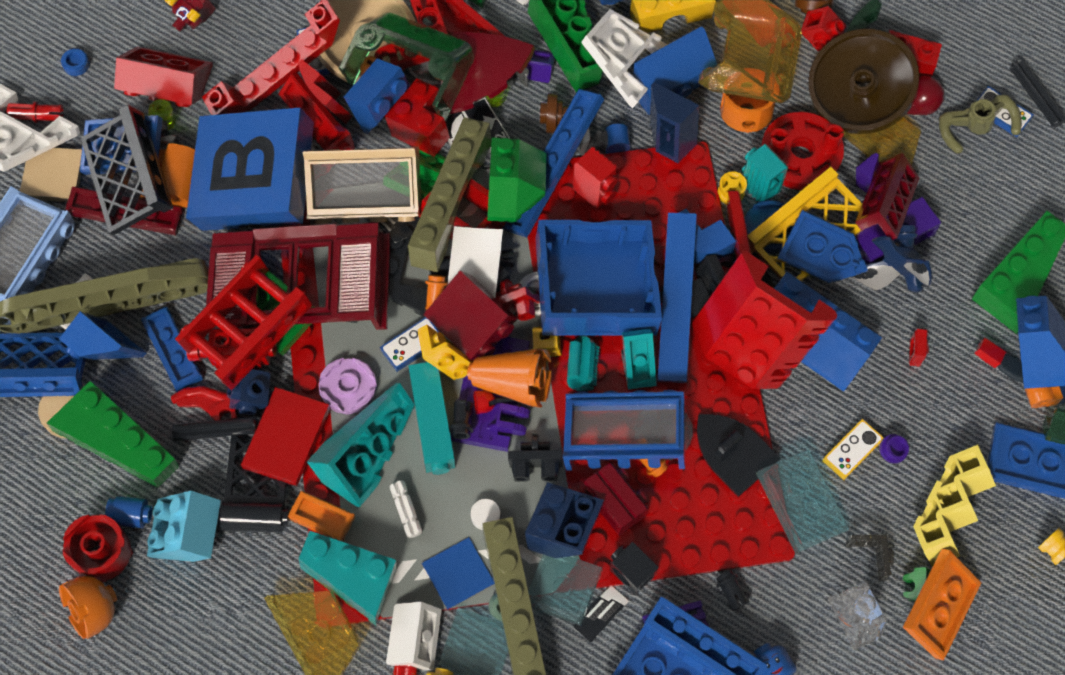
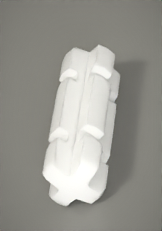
(405, 509)

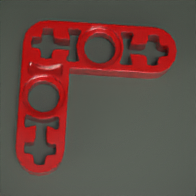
(420, 13)

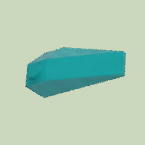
(356, 453)

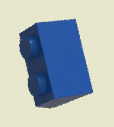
(376, 93)

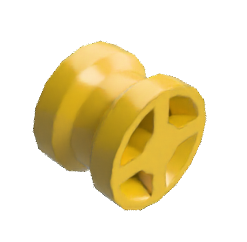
(731, 181)
(1055, 546)

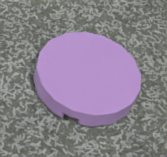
(347, 385)

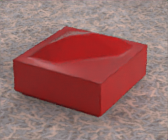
(918, 347)

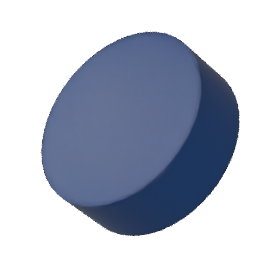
(75, 62)

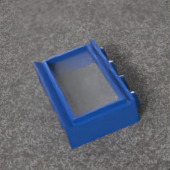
(624, 427)

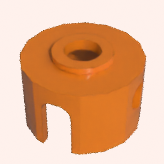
(746, 119)

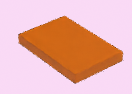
(942, 604)

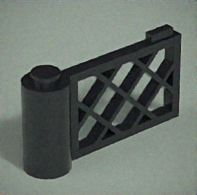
(251, 512)

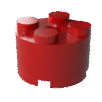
(92, 531)

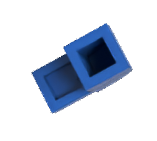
(712, 240)

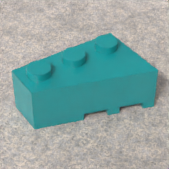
(350, 572)

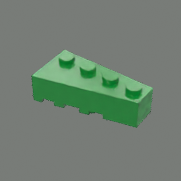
(563, 28)
(1022, 271)
(106, 430)

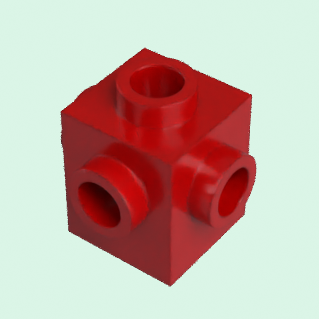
(822, 26)

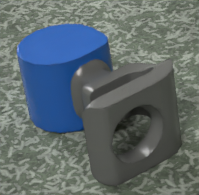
(613, 139)

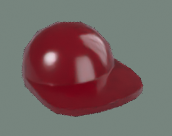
(929, 96)

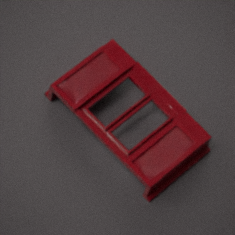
(355, 269)

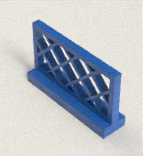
(36, 382)

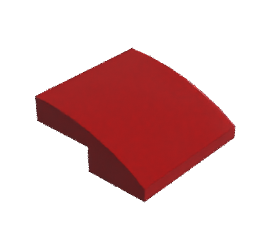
(323, 91)

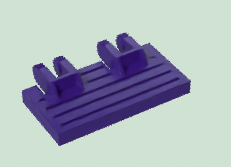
(489, 424)

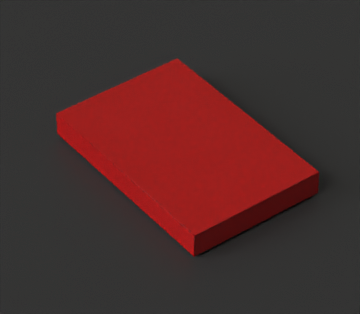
(285, 436)

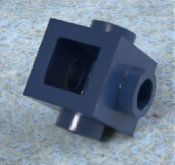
(251, 393)

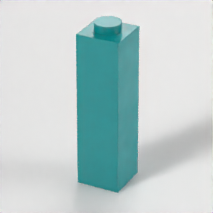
(431, 418)

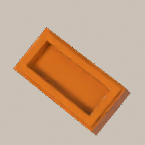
(321, 516)

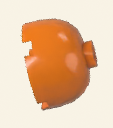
(89, 604)

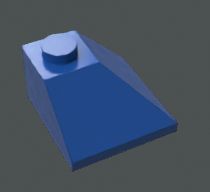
(98, 339)

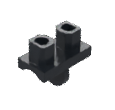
(535, 455)

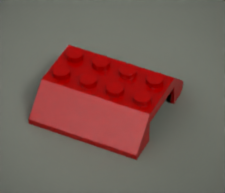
(755, 328)

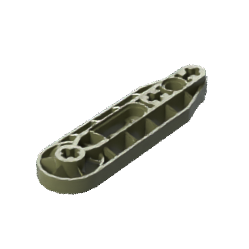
(103, 296)

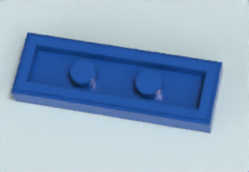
(162, 333)

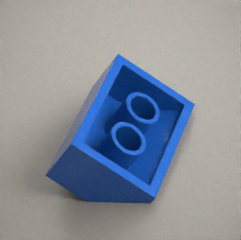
(676, 66)

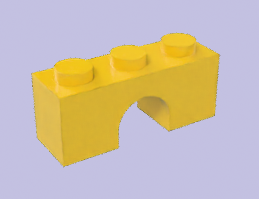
(653, 13)

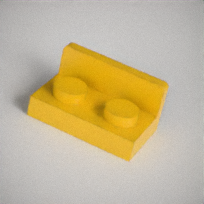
(443, 353)

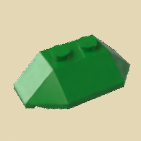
(515, 179)

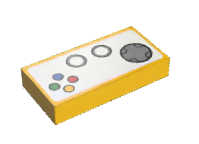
(853, 449)

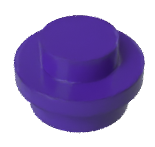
(894, 448)

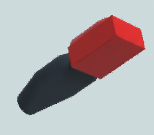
(998, 358)

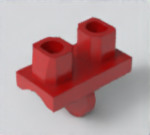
(517, 299)

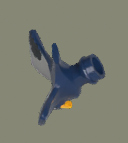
(899, 260)

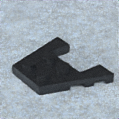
(406, 295)

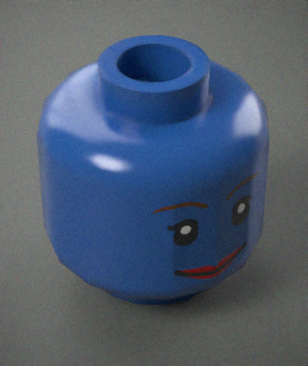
(777, 659)

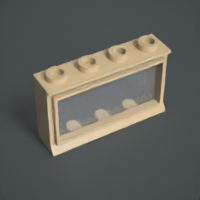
(362, 184)

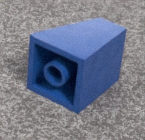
(1041, 342)

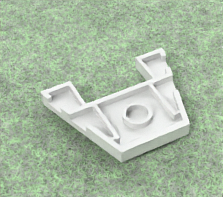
(615, 45)
(23, 143)

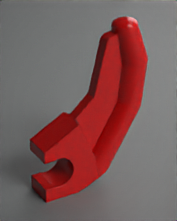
(208, 399)

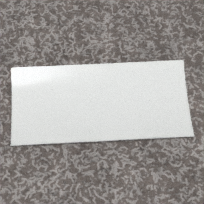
(476, 253)

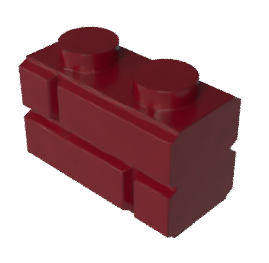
(621, 504)

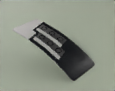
(396, 229)
(601, 613)

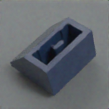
(673, 123)
(562, 522)

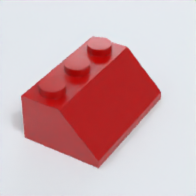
(161, 76)

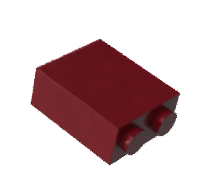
(470, 316)

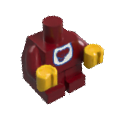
(190, 12)

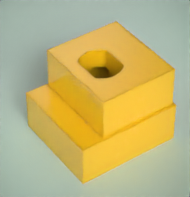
(552, 344)

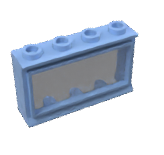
(29, 241)

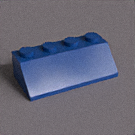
(844, 344)

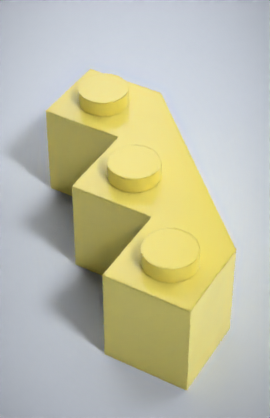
(949, 504)

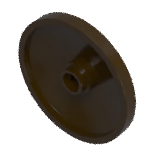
(864, 81)

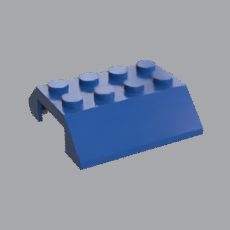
(682, 645)

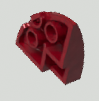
(493, 64)

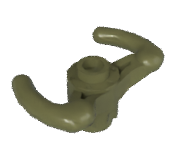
(979, 119)

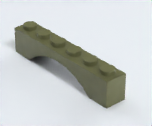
(435, 224)
(513, 597)

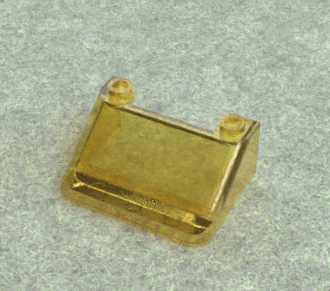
(757, 52)

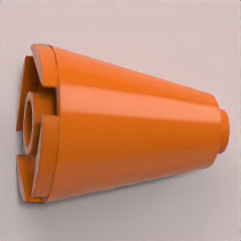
(514, 375)

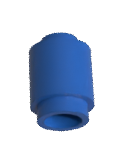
(129, 511)

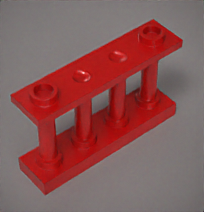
(262, 340)

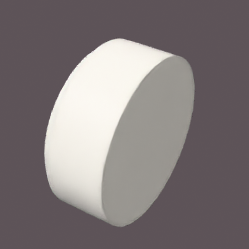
(484, 511)

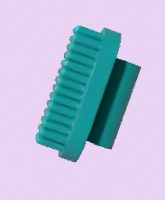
(582, 364)

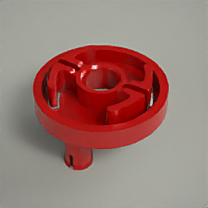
(812, 133)

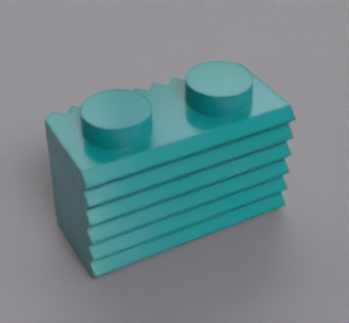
(764, 173)

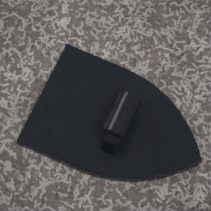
(733, 451)

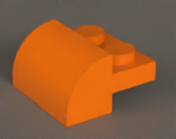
(177, 171)

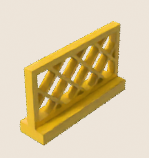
(789, 213)

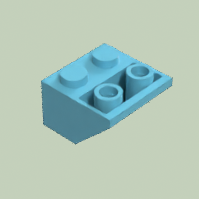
(183, 527)

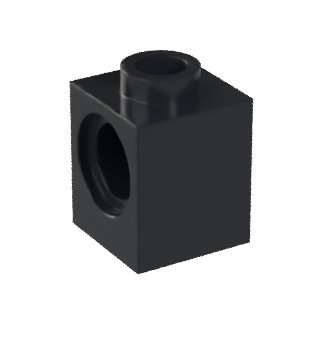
(633, 567)

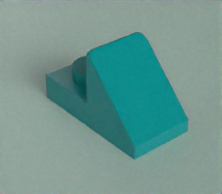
(638, 358)

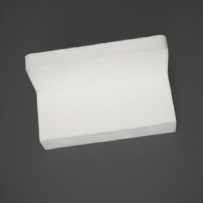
(414, 635)

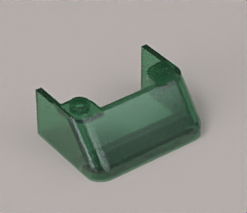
(448, 55)

